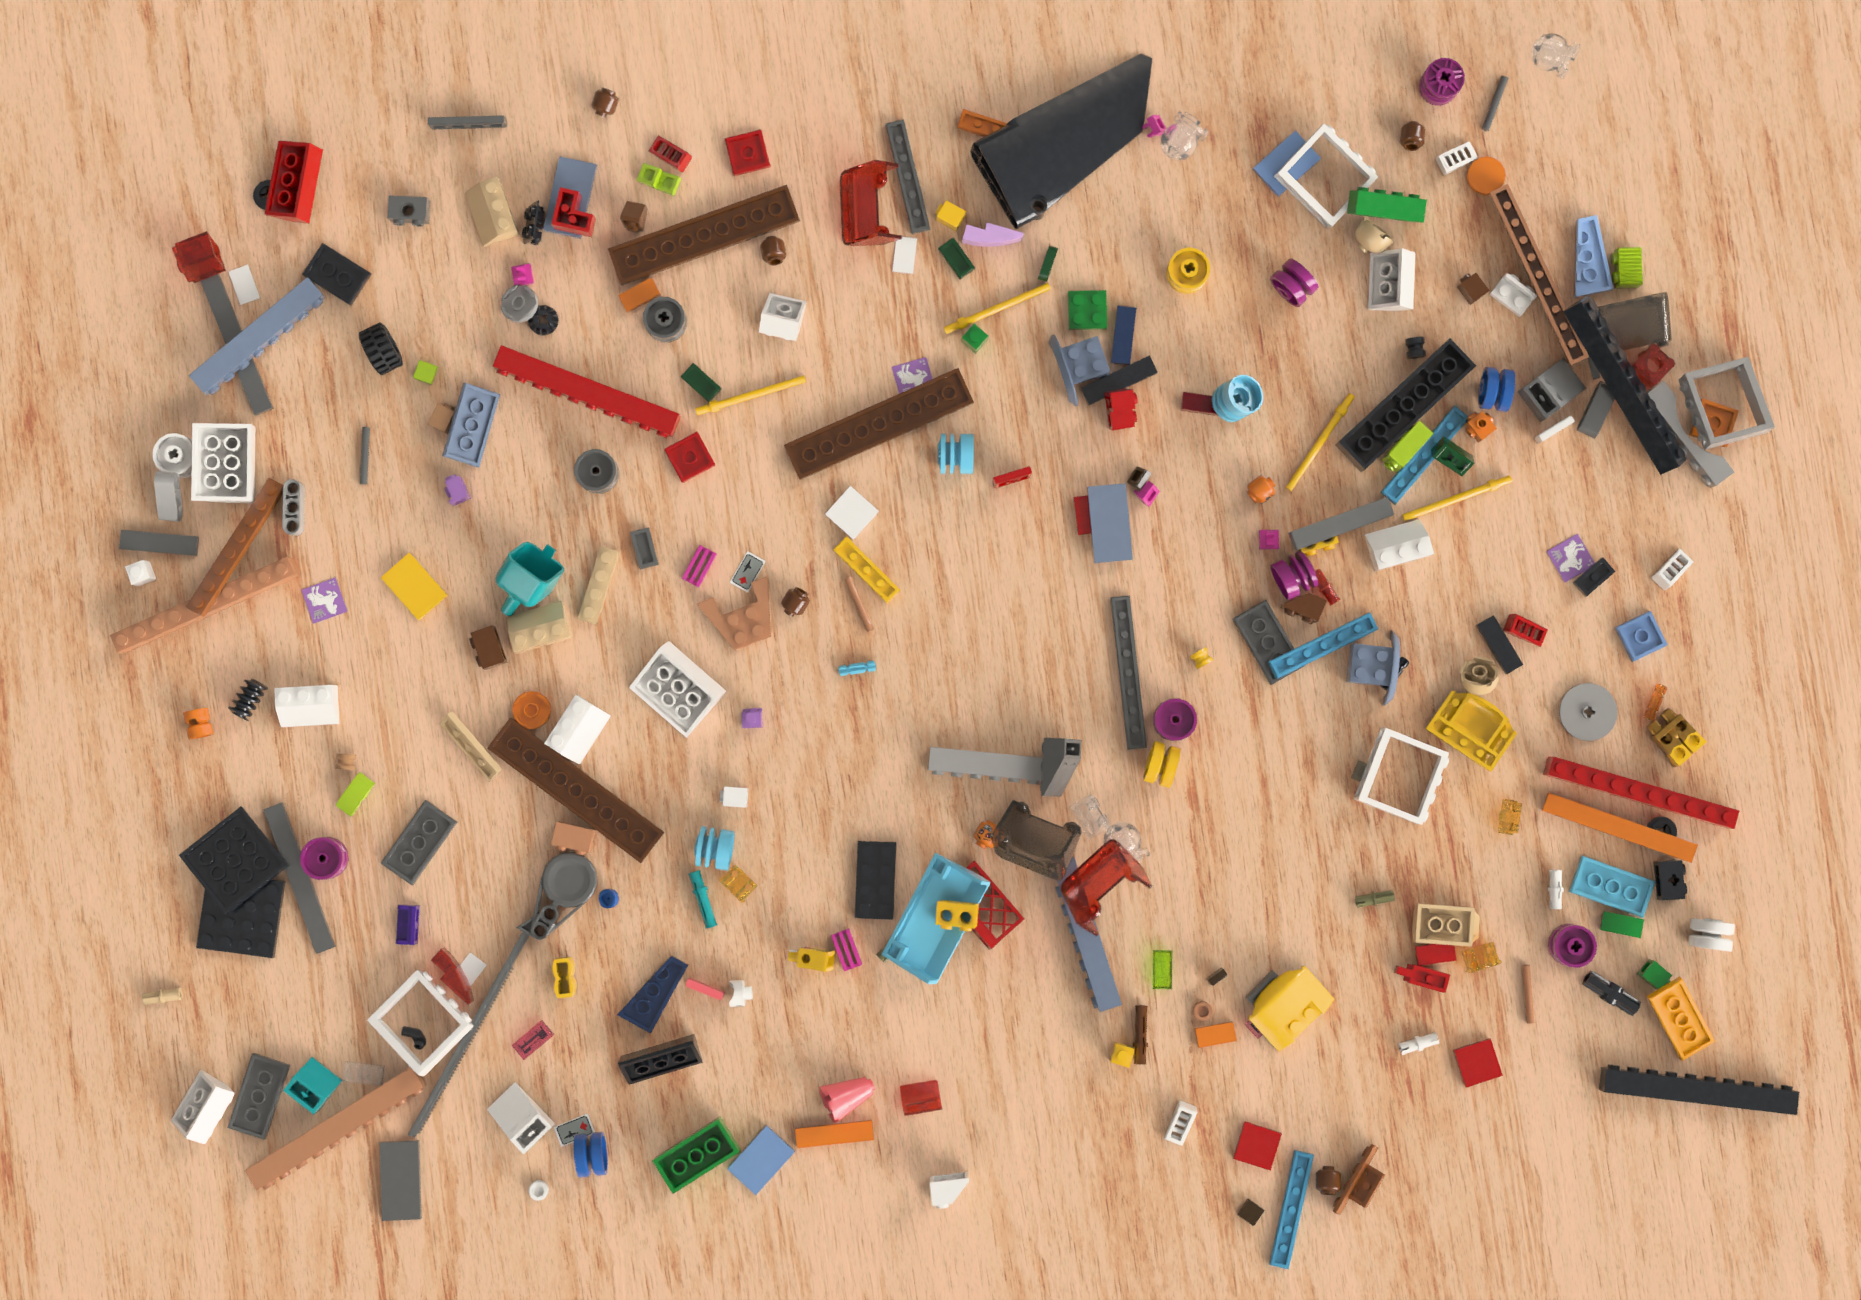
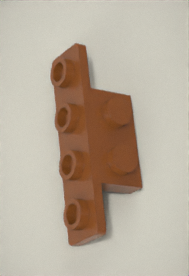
(1362, 1184)

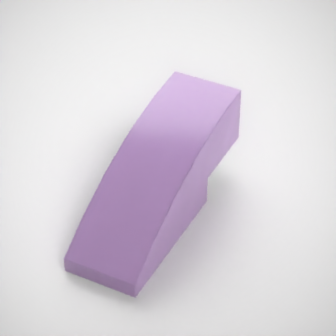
(991, 236)

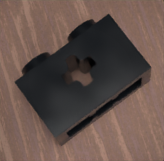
(1663, 872)

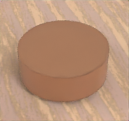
(1202, 1011)

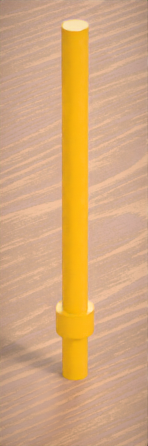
(962, 322)
(714, 406)
(1340, 412)
(1491, 485)

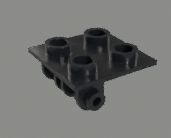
(532, 214)

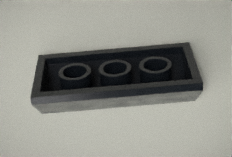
(660, 1059)

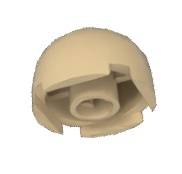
(1372, 237)
(1479, 675)

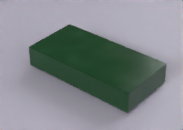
(956, 258)
(701, 382)

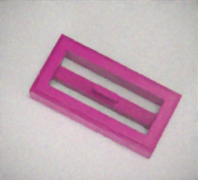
(692, 563)
(852, 965)

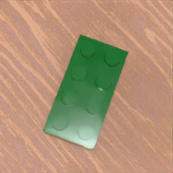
(696, 1154)

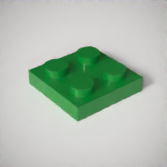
(1087, 310)

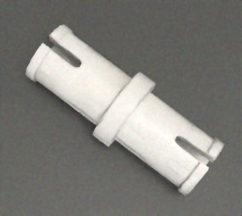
(1555, 889)
(1418, 1043)

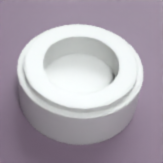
(538, 1190)

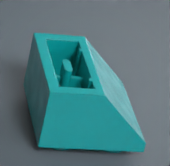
(312, 1085)

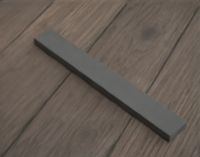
(229, 329)
(1128, 672)
(299, 880)

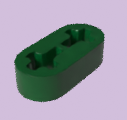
(1048, 263)

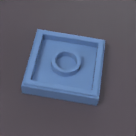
(1641, 636)

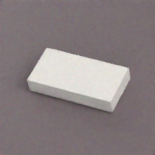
(1554, 429)

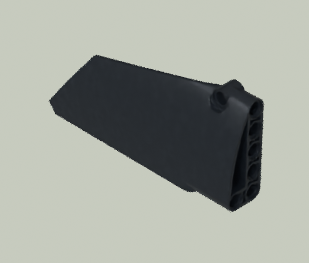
(1063, 140)

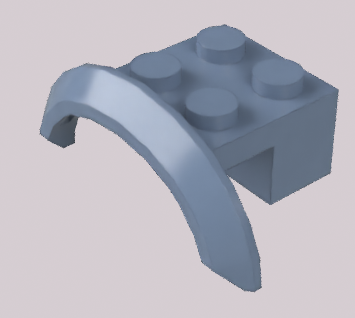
(1079, 363)
(1375, 665)

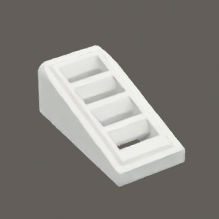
(1444, 165)
(1663, 578)
(1181, 1106)

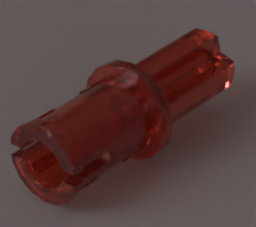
(1326, 588)

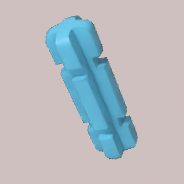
(857, 668)

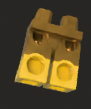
(1675, 737)

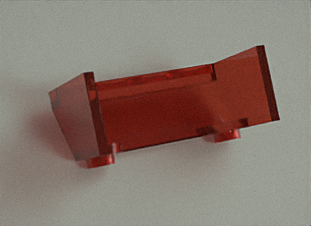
(860, 204)
(1096, 878)

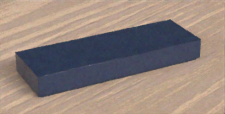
(1123, 335)

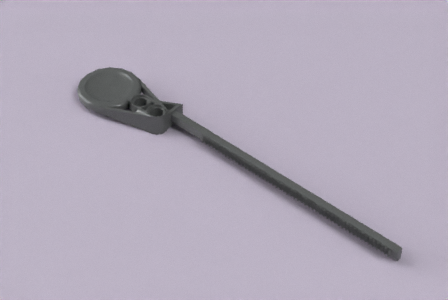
(567, 882)

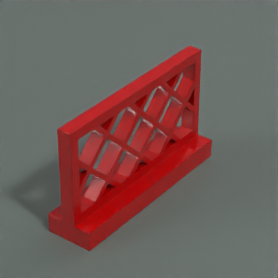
(981, 930)

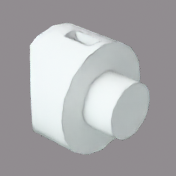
(740, 994)

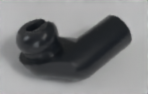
(417, 1036)

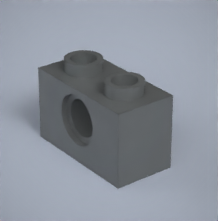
(399, 204)

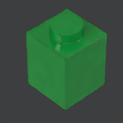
(974, 338)
(1654, 974)

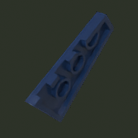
(653, 997)

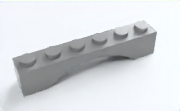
(1711, 467)

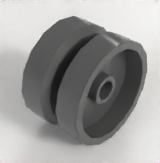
(665, 308)
(587, 464)

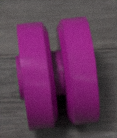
(1294, 282)
(1175, 708)
(312, 858)
(1570, 934)

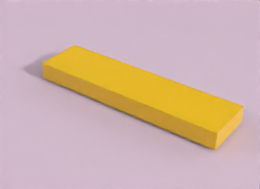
(866, 569)

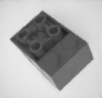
(1551, 390)
(1058, 764)

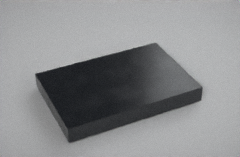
(336, 274)

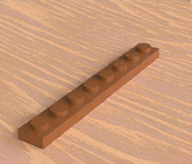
(235, 547)

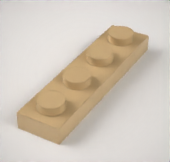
(598, 585)
(470, 746)

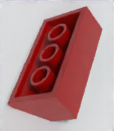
(293, 181)

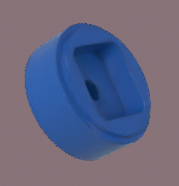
(608, 898)

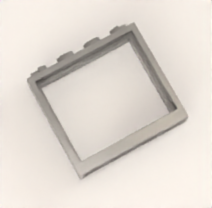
(1753, 395)

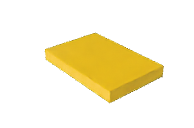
(414, 586)

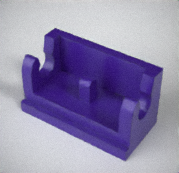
(407, 924)

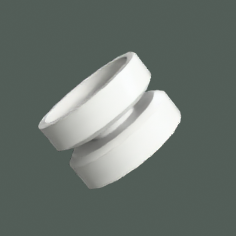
(166, 453)
(1711, 934)

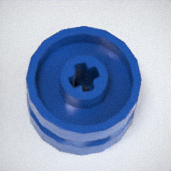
(1496, 389)
(590, 1154)

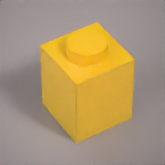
(950, 215)
(1121, 1054)

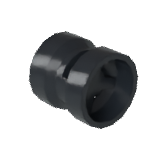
(1415, 347)

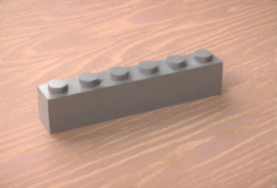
(986, 764)

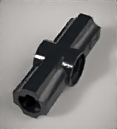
(1611, 993)

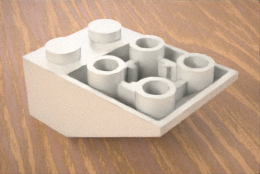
(520, 1118)

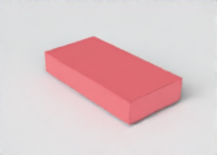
(704, 988)

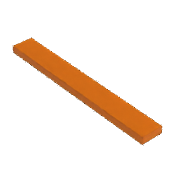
(1619, 827)

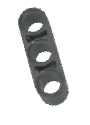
(1596, 411)

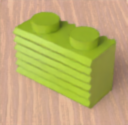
(1627, 267)

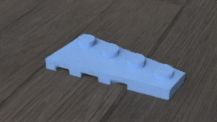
(1591, 263)

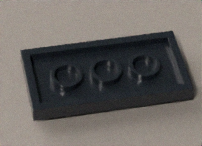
(875, 880)

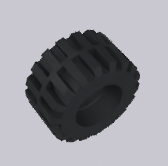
(380, 348)

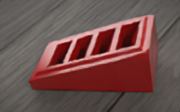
(680, 160)
(1514, 625)

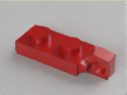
(1424, 977)

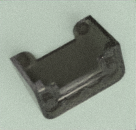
(1639, 321)
(1035, 842)

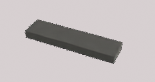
(467, 122)
(159, 542)

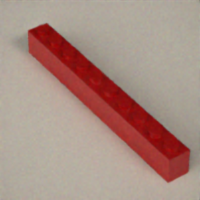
(587, 391)
(1641, 792)

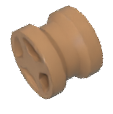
(345, 761)

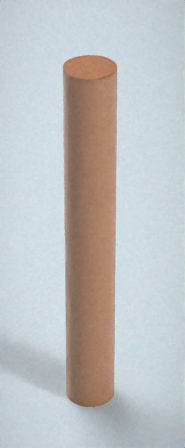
(859, 604)
(1528, 994)

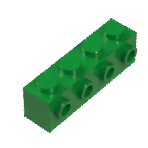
(1386, 206)

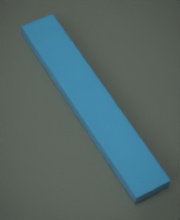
(1423, 458)
(1323, 645)
(1291, 1209)

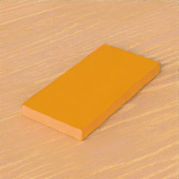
(1680, 1018)

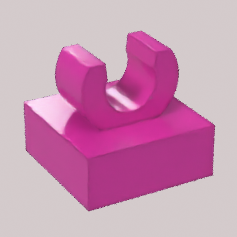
(1156, 125)
(522, 274)
(1148, 493)
(1268, 539)

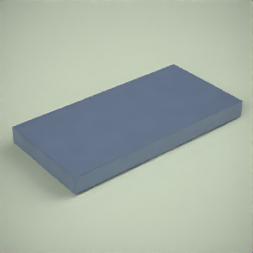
(574, 176)
(471, 425)
(1109, 523)

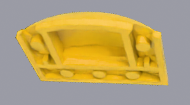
(1473, 728)
(1289, 1006)

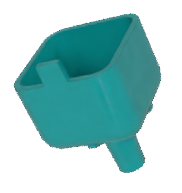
(528, 576)

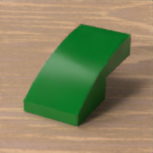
(1622, 924)

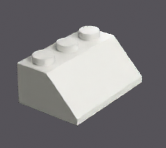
(1391, 280)
(1398, 545)
(307, 705)
(577, 729)
(202, 1107)

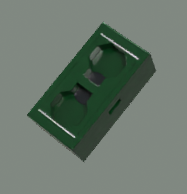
(1452, 456)

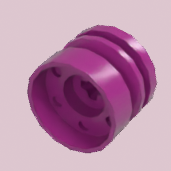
(1439, 91)
(1297, 573)

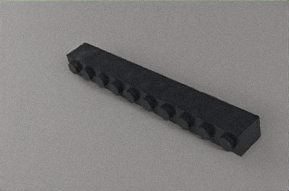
(1625, 385)
(1697, 1090)

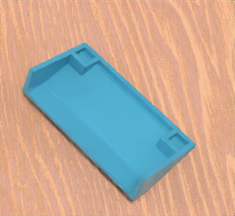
(917, 941)

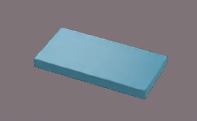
(1612, 886)

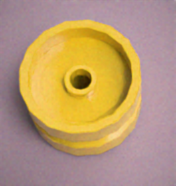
(1189, 259)
(1158, 763)

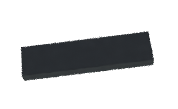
(1119, 379)

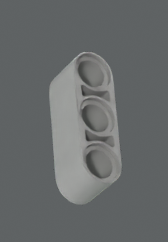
(168, 496)
(297, 516)

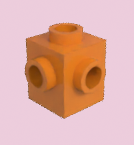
(1479, 432)

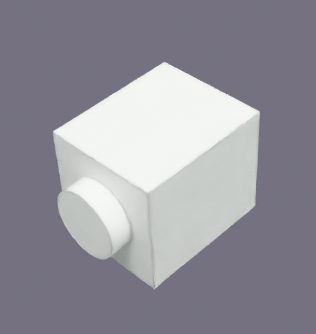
(140, 573)
(734, 796)

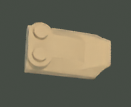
(1445, 925)

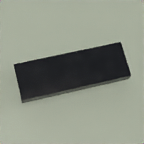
(1499, 644)

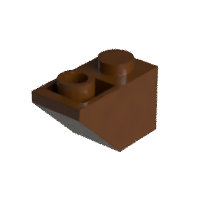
(634, 216)
(1306, 606)

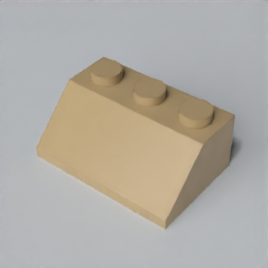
(491, 211)
(538, 627)

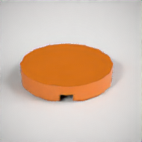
(1486, 175)
(531, 710)

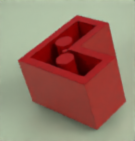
(568, 217)
(1120, 408)

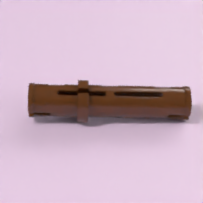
(1140, 1034)

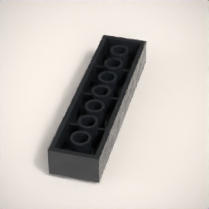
(1405, 405)

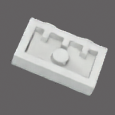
(1513, 294)

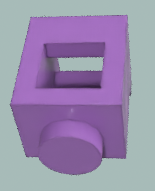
(456, 490)
(752, 718)

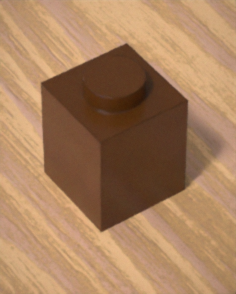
(1472, 288)

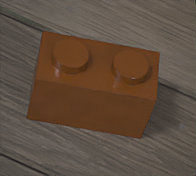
(488, 647)

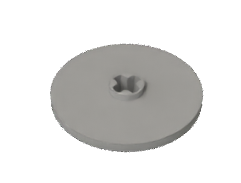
(1599, 702)

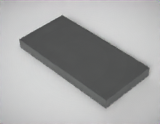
(1264, 637)
(419, 842)
(259, 1096)
(400, 1180)

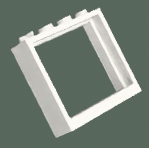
(1302, 195)
(1373, 765)
(399, 1046)

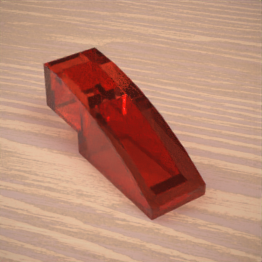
(454, 975)

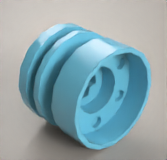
(1237, 398)
(956, 453)
(714, 848)

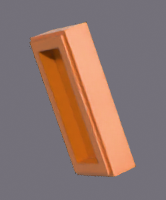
(639, 295)
(1215, 1034)

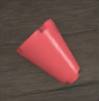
(845, 1096)

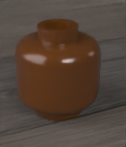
(605, 102)
(1412, 136)
(773, 250)
(795, 601)
(1328, 1181)

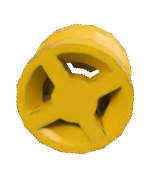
(1201, 658)

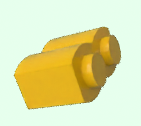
(565, 983)

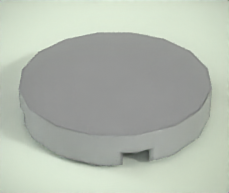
(519, 303)

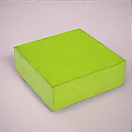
(425, 372)

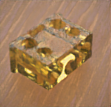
(1509, 817)
(737, 884)
(1480, 958)

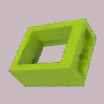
(1407, 447)

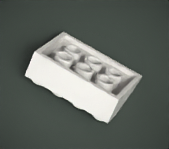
(223, 463)
(677, 688)

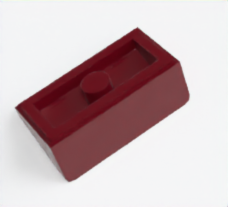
(1197, 404)

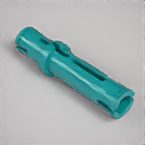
(702, 898)

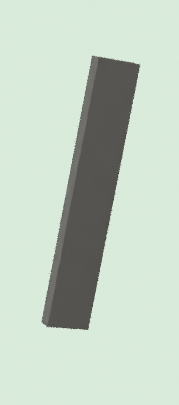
(907, 177)
(1341, 523)

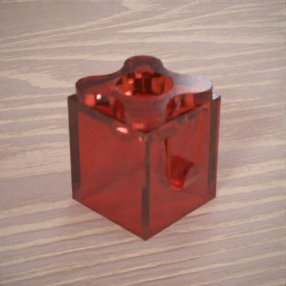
(198, 257)
(1644, 374)

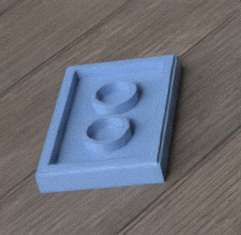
(1279, 156)
(761, 1160)

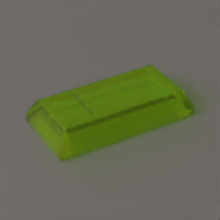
(1162, 969)

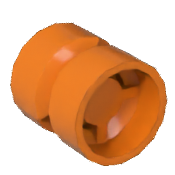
(198, 723)

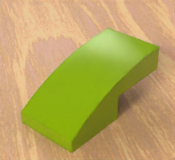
(658, 179)
(355, 794)

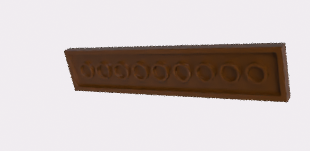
(703, 235)
(879, 423)
(575, 790)

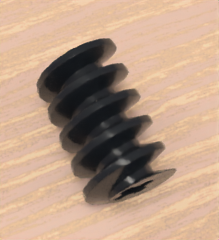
(248, 698)

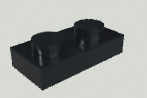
(1594, 577)

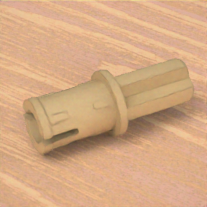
(162, 996)

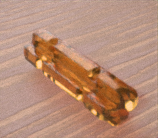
(1655, 702)

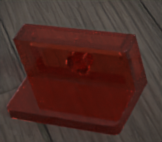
(920, 1097)

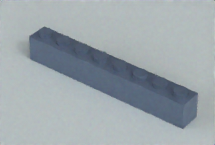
(257, 336)
(1093, 957)

